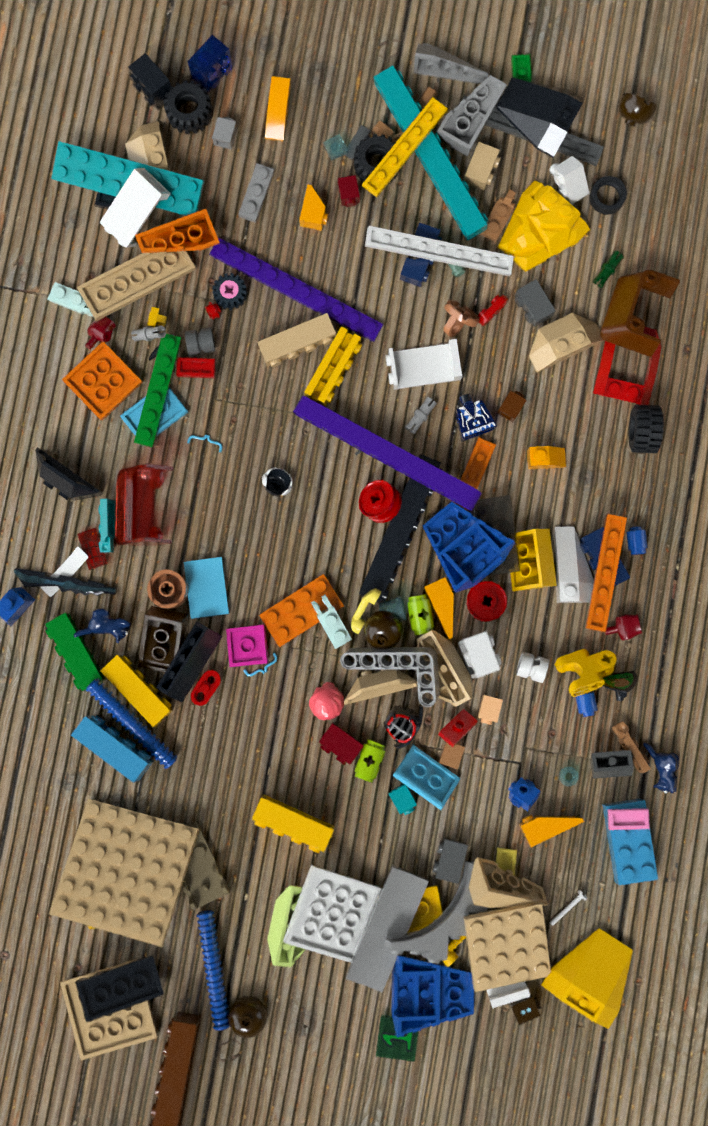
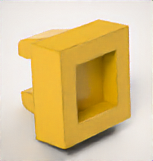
(155, 318)

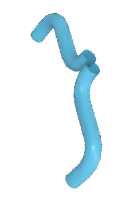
(203, 438)
(265, 668)

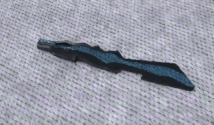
(38, 579)

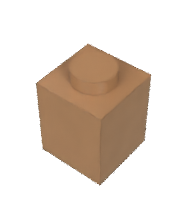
(451, 756)

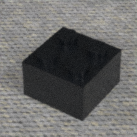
(149, 80)

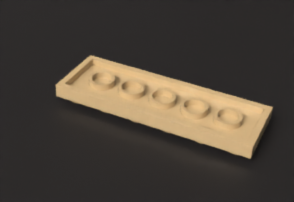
(133, 281)

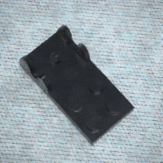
(119, 988)

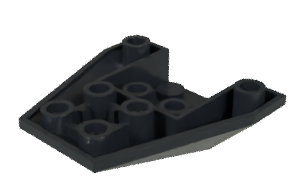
(539, 112)

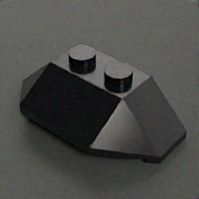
(63, 479)

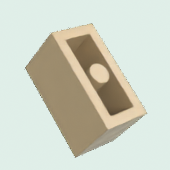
(481, 166)

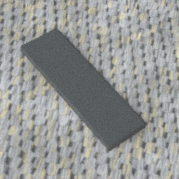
(360, 135)

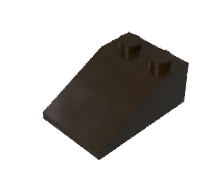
(161, 637)

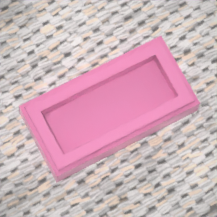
(628, 819)

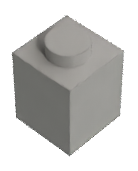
(224, 132)

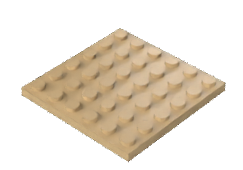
(124, 872)

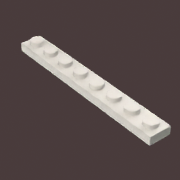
(438, 251)

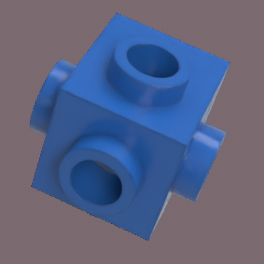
(523, 793)

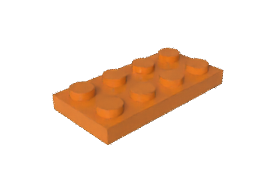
(296, 613)

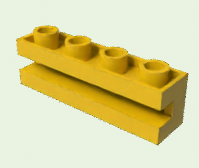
(333, 366)
(136, 690)

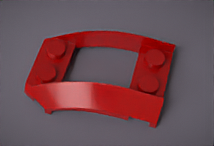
(625, 390)

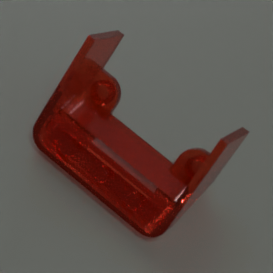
(136, 505)

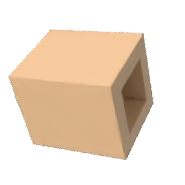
(489, 709)

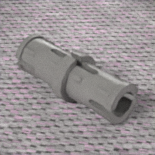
(148, 333)
(420, 415)

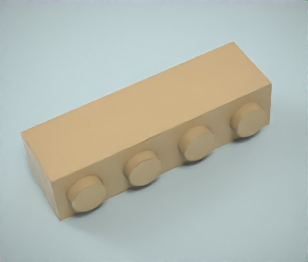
(296, 340)

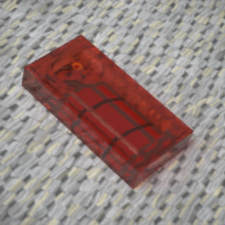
(89, 543)

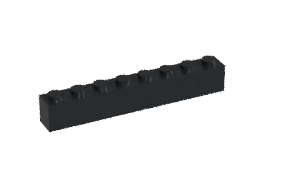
(397, 536)

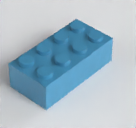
(112, 748)
(630, 849)

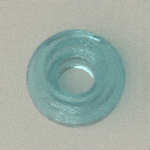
(573, 780)

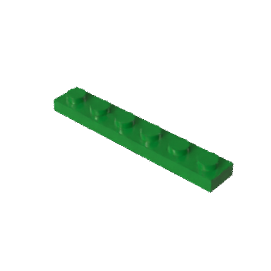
(157, 390)

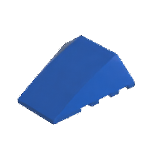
(466, 546)
(428, 995)

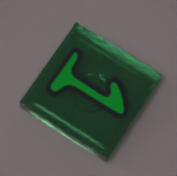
(392, 1047)

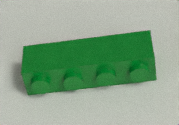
(74, 651)

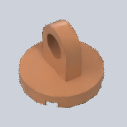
(458, 318)

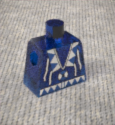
(473, 418)

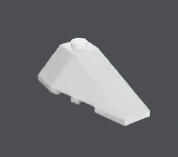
(572, 570)

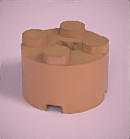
(159, 582)

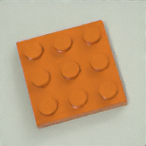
(102, 381)

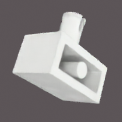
(570, 179)

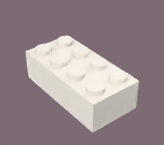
(479, 655)

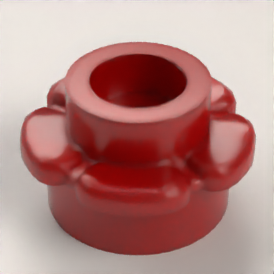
(213, 310)

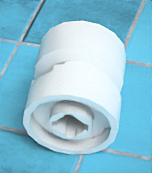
(532, 667)

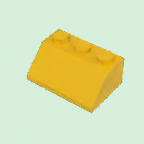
(535, 561)

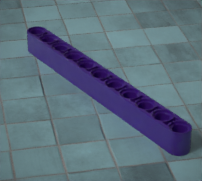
(387, 453)

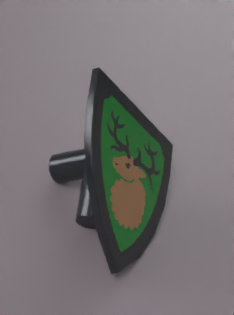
(621, 683)

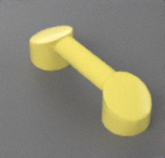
(358, 623)

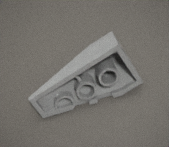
(441, 64)
(466, 121)

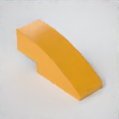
(277, 108)

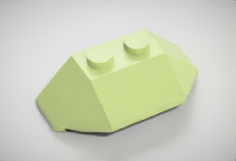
(282, 953)

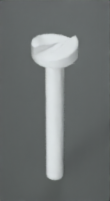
(568, 907)

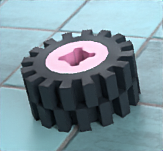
(233, 297)

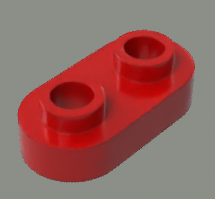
(497, 304)
(205, 687)

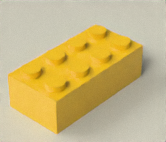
(293, 823)

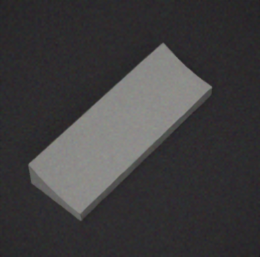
(389, 919)

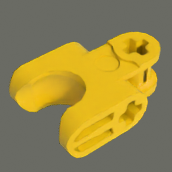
(589, 668)

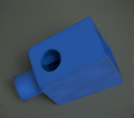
(14, 605)

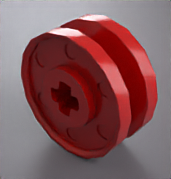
(380, 501)
(489, 590)

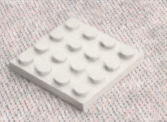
(331, 914)

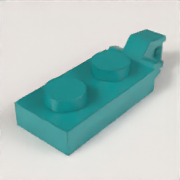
(107, 525)

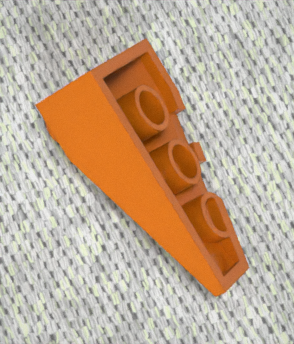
(184, 234)

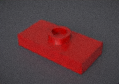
(196, 367)
(457, 727)

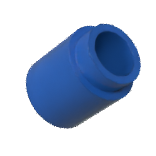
(637, 541)
(587, 704)

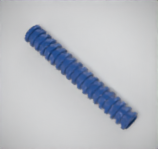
(131, 723)
(213, 970)

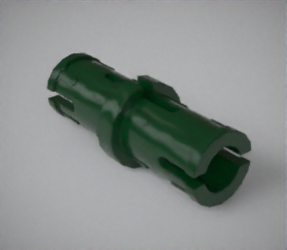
(608, 269)

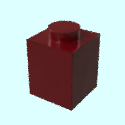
(348, 191)

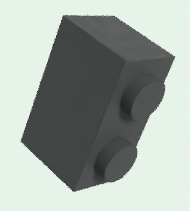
(534, 303)
(611, 764)
(450, 860)

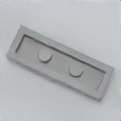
(256, 193)

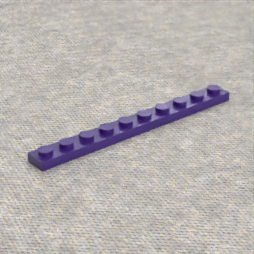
(296, 290)

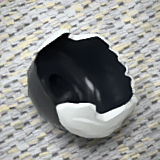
(277, 482)

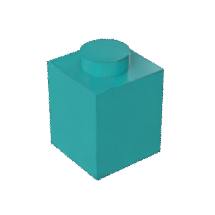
(402, 799)

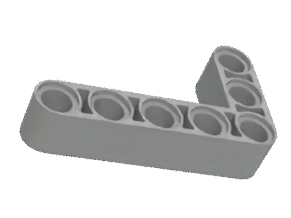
(398, 662)

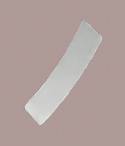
(68, 568)

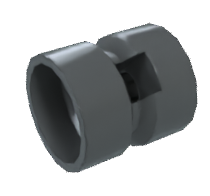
(200, 341)

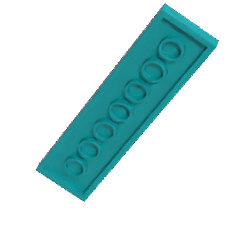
(109, 173)

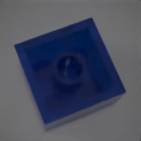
(210, 63)

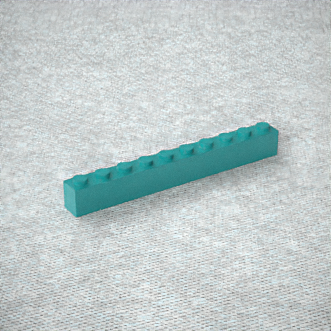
(432, 156)

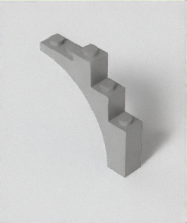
(433, 939)

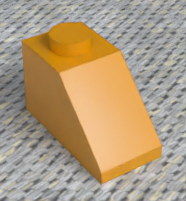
(313, 210)
(546, 457)

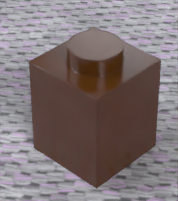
(512, 405)

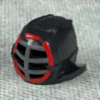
(403, 725)

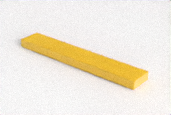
(404, 147)

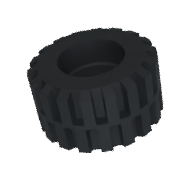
(184, 93)
(369, 147)
(646, 428)

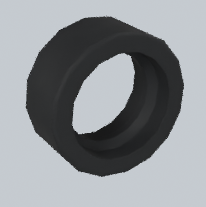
(608, 181)

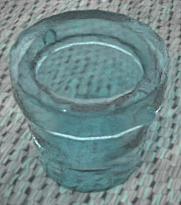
(394, 606)

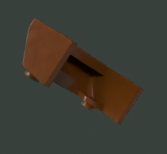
(619, 322)

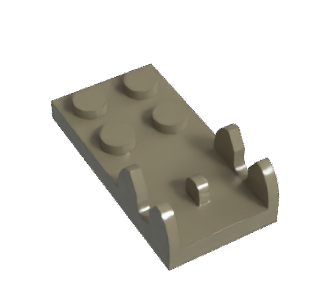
(203, 877)

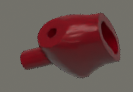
(100, 331)
(626, 626)

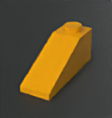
(442, 601)
(541, 828)

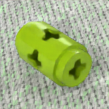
(417, 605)
(369, 749)

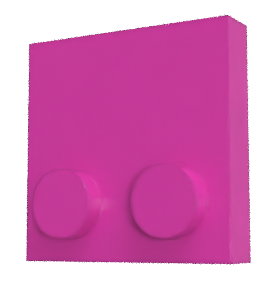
(247, 646)

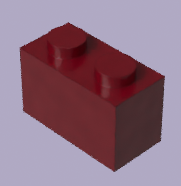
(341, 744)

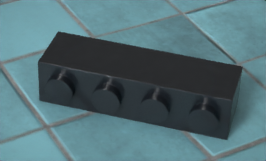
(189, 662)

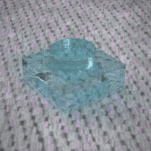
(335, 147)

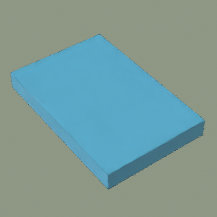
(172, 412)
(206, 587)
(426, 777)

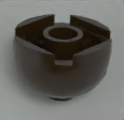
(635, 109)
(383, 630)
(248, 1008)

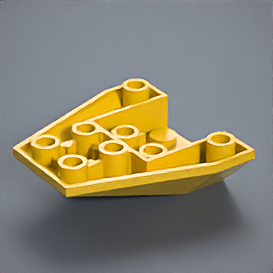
(592, 977)

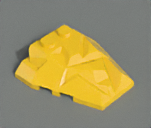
(541, 227)

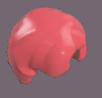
(326, 702)

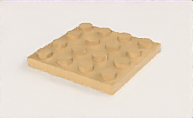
(507, 946)
(111, 1031)

